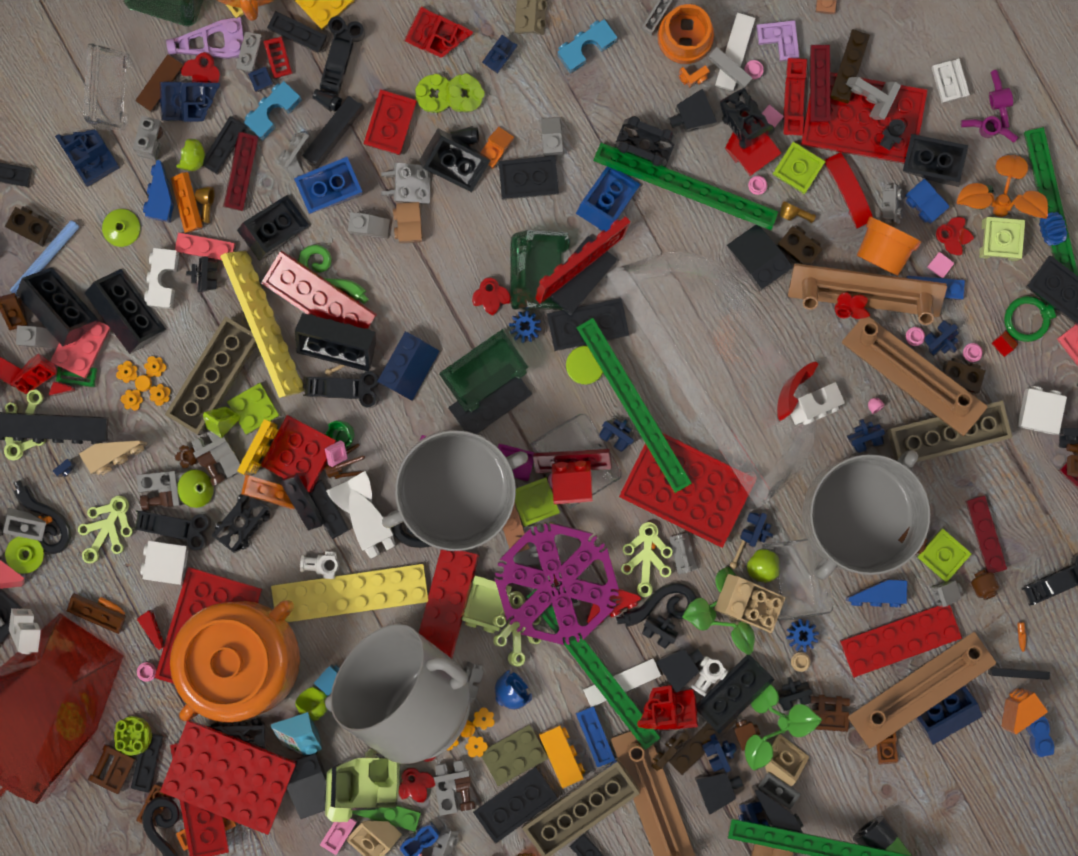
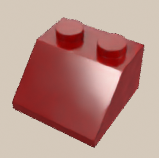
(572, 482)

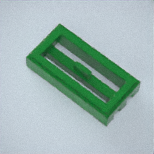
(92, 377)

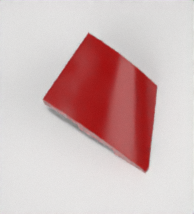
(435, 33)
(755, 156)
(669, 709)

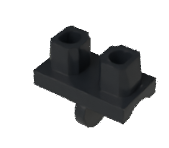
(892, 133)
(203, 282)
(662, 627)
(793, 691)

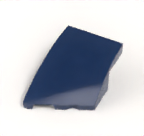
(186, 100)
(88, 155)

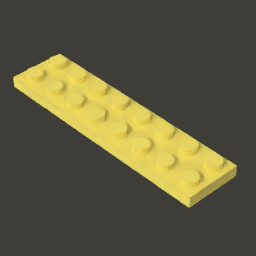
(262, 323)
(353, 592)

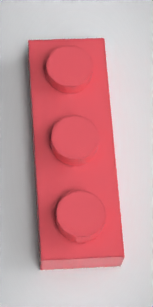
(202, 246)

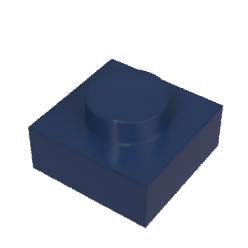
(260, 79)
(64, 468)

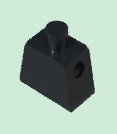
(694, 113)
(680, 667)
(717, 789)

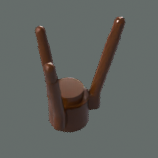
(335, 470)

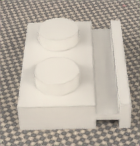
(950, 81)

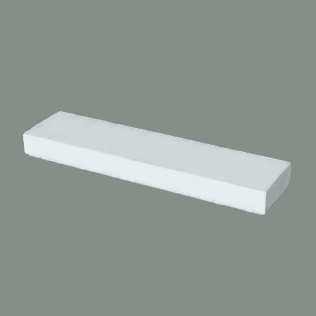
(736, 47)
(627, 680)

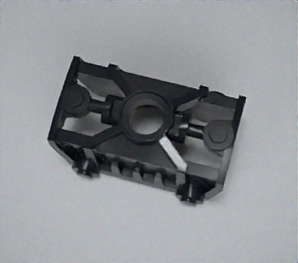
(737, 123)
(648, 133)
(250, 527)
(241, 728)

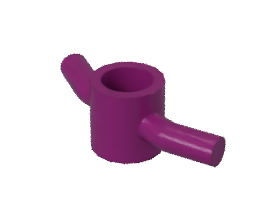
(1000, 98)
(987, 134)

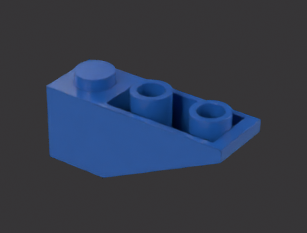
(160, 200)
(882, 592)

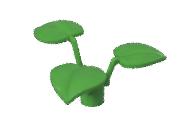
(703, 616)
(799, 723)

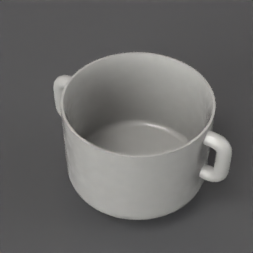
(455, 490)
(860, 512)
(401, 695)

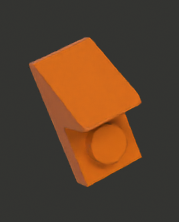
(497, 145)

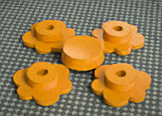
(143, 383)
(469, 730)

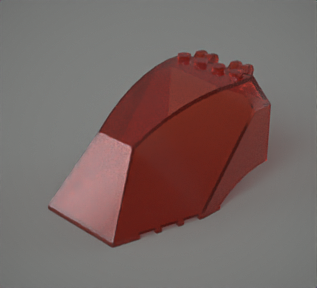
(52, 706)

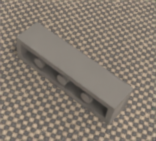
(656, 16)
(730, 68)

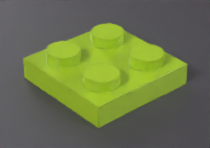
(798, 168)
(253, 408)
(535, 502)
(944, 555)

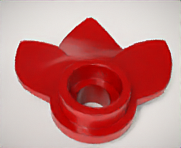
(199, 72)
(956, 235)
(490, 299)
(851, 306)
(417, 787)

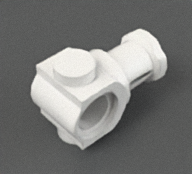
(319, 565)
(708, 676)

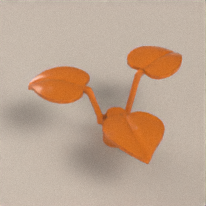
(1031, 203)

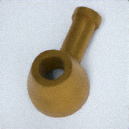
(206, 197)
(790, 211)

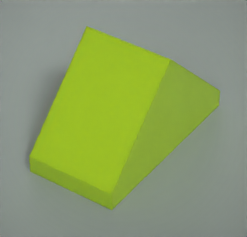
(220, 420)

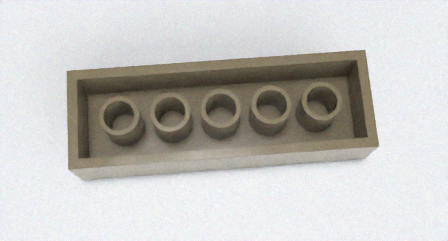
(212, 375)
(936, 438)
(581, 808)

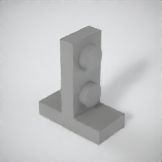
(881, 99)

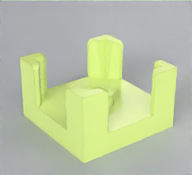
(1002, 238)

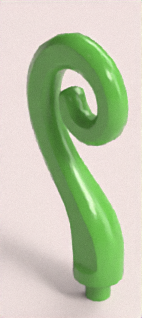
(350, 287)

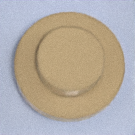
(800, 661)

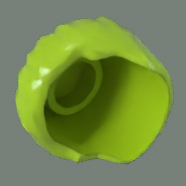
(191, 155)
(764, 566)
(313, 702)

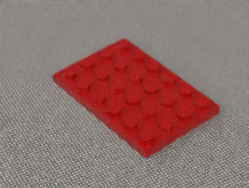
(856, 133)
(702, 508)
(198, 592)
(228, 777)

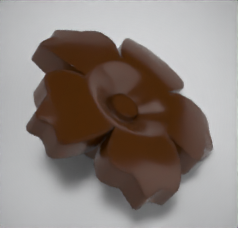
(185, 456)

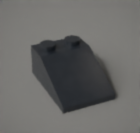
(936, 159)
(454, 160)
(272, 227)
(759, 257)
(308, 786)
(777, 813)

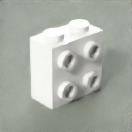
(1042, 410)
(165, 562)

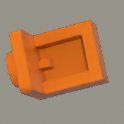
(699, 76)

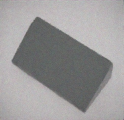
(779, 790)

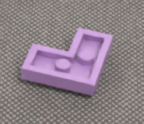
(782, 33)

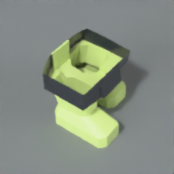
(366, 781)

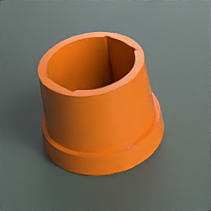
(701, 35)
(886, 246)

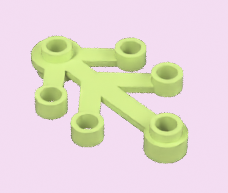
(21, 447)
(107, 526)
(647, 556)
(512, 628)

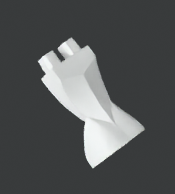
(356, 499)

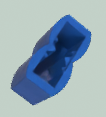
(926, 201)
(1040, 741)
(425, 837)

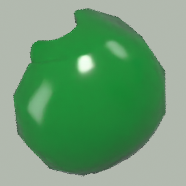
(341, 431)

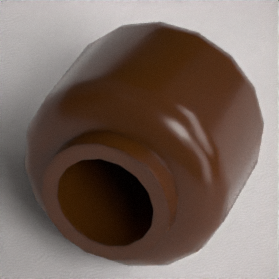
(985, 585)

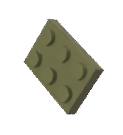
(514, 755)

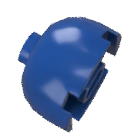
(511, 691)

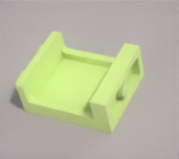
(484, 604)

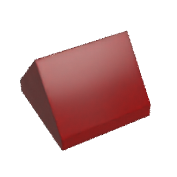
(1004, 343)

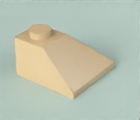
(786, 760)
(374, 838)

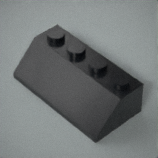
(56, 306)
(124, 310)
(335, 342)

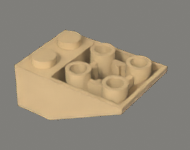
(102, 456)
(749, 603)

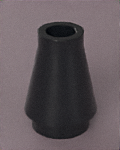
(327, 99)
(467, 135)

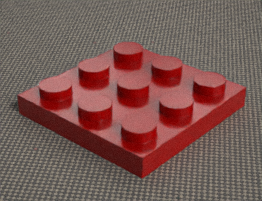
(298, 451)

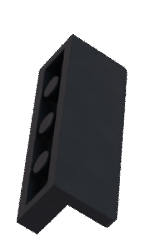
(333, 131)

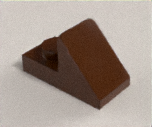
(13, 311)

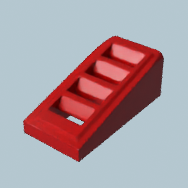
(267, 43)
(150, 626)

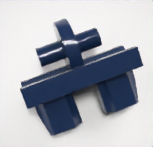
(499, 54)
(945, 341)
(608, 429)
(864, 433)
(752, 537)
(720, 761)
(749, 813)

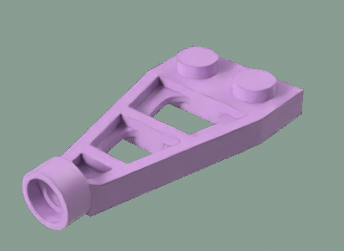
(233, 40)

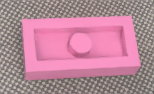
(337, 835)

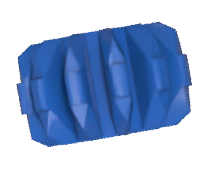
(1053, 229)
(524, 320)
(809, 635)

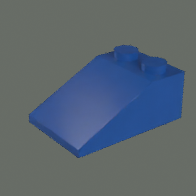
(328, 185)
(607, 198)

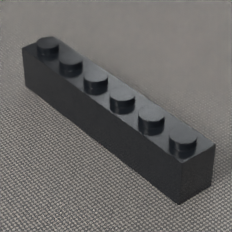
(53, 427)

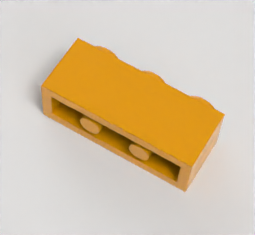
(562, 755)

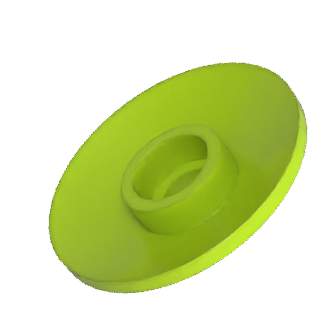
(130, 229)
(188, 488)
(15, 557)

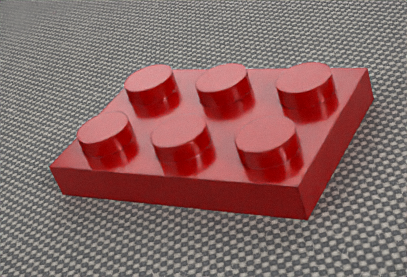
(390, 122)

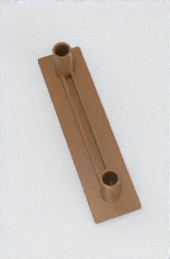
(882, 291)
(914, 375)
(921, 690)
(655, 802)

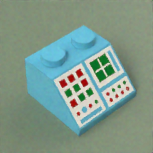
(298, 734)

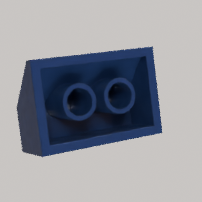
(408, 366)
(949, 715)

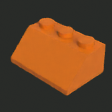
(1021, 710)

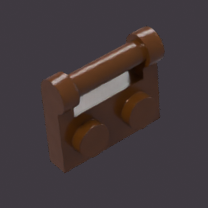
(117, 772)

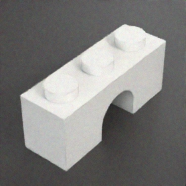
(161, 262)
(816, 404)
(24, 631)

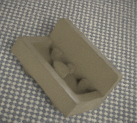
(530, 16)

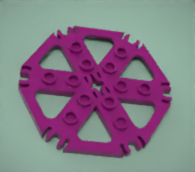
(574, 587)

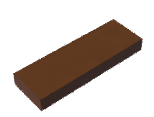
(166, 72)
(96, 613)

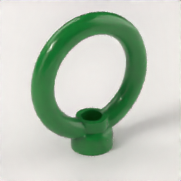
(1047, 313)

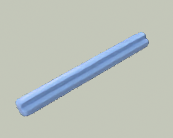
(49, 252)

